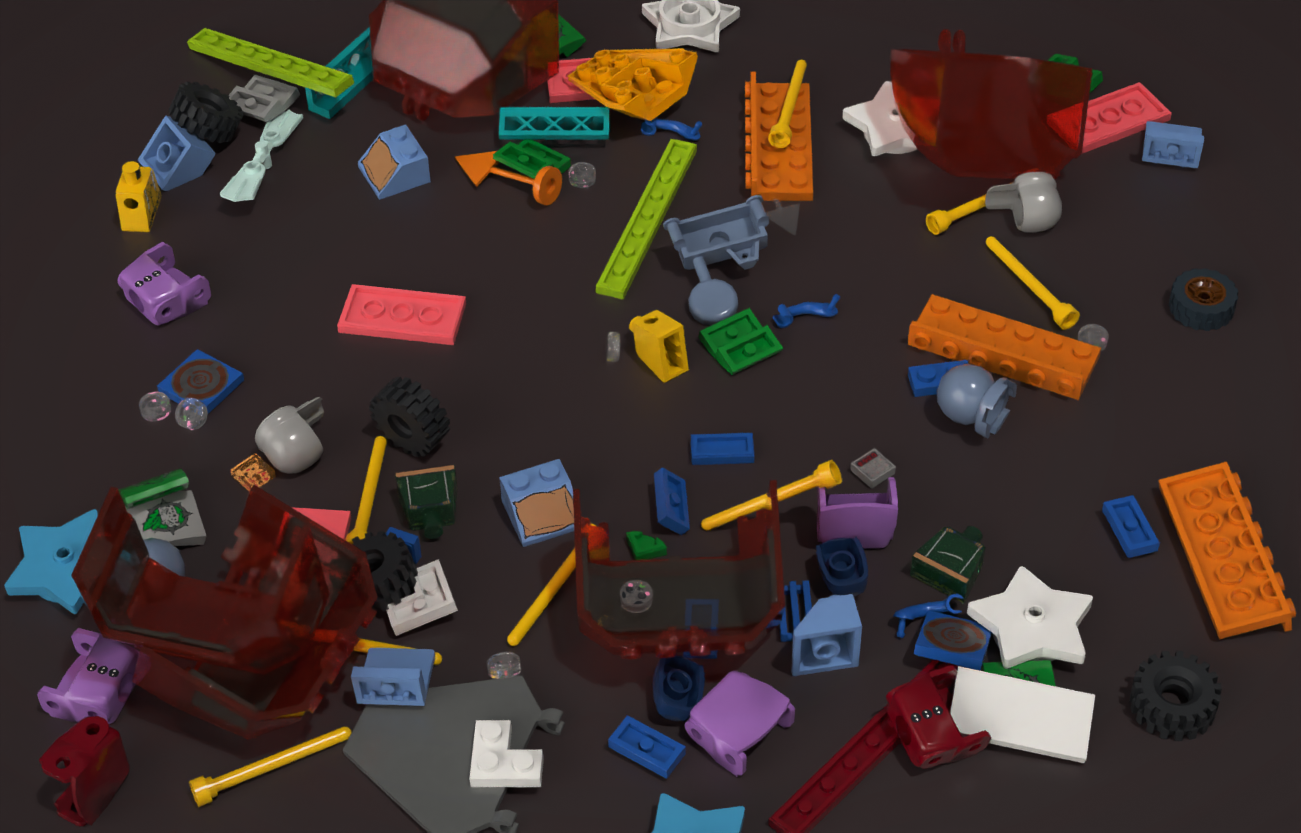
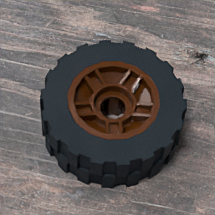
(1203, 299)

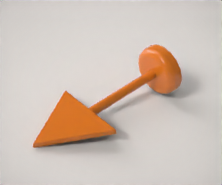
(545, 185)

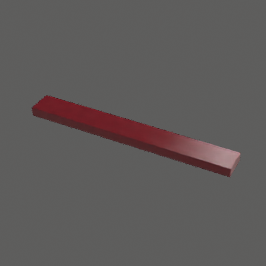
(842, 771)

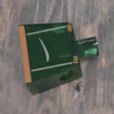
(428, 498)
(950, 561)

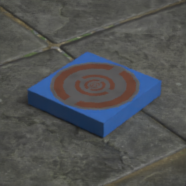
(201, 379)
(953, 640)

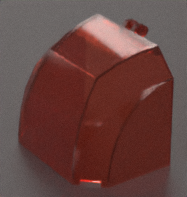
(990, 110)

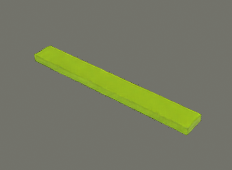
(271, 62)
(646, 219)

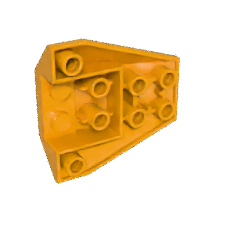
(637, 80)

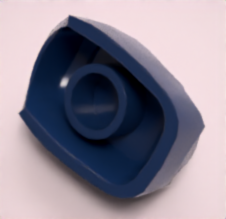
(843, 566)
(677, 687)

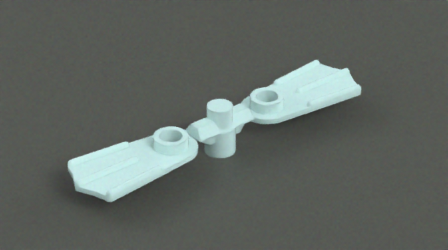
(248, 179)

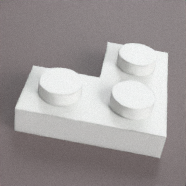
(428, 603)
(496, 764)

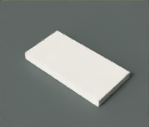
(1023, 714)

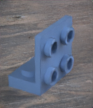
(1172, 144)
(394, 676)

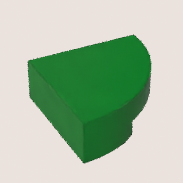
(644, 546)

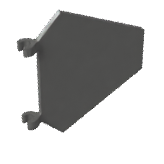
(426, 751)

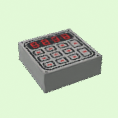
(873, 468)

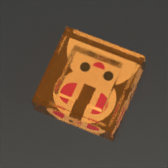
(253, 472)

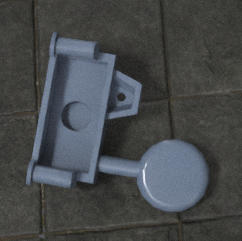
(715, 238)

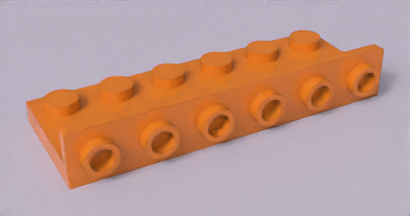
(777, 171)
(1004, 346)
(1226, 551)

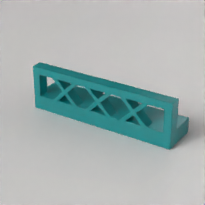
(359, 68)
(554, 123)

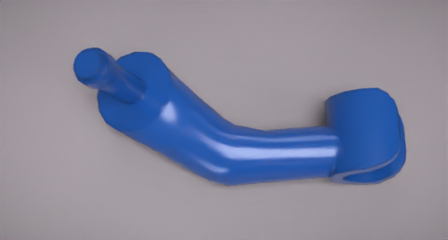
(649, 128)
(786, 314)
(921, 610)

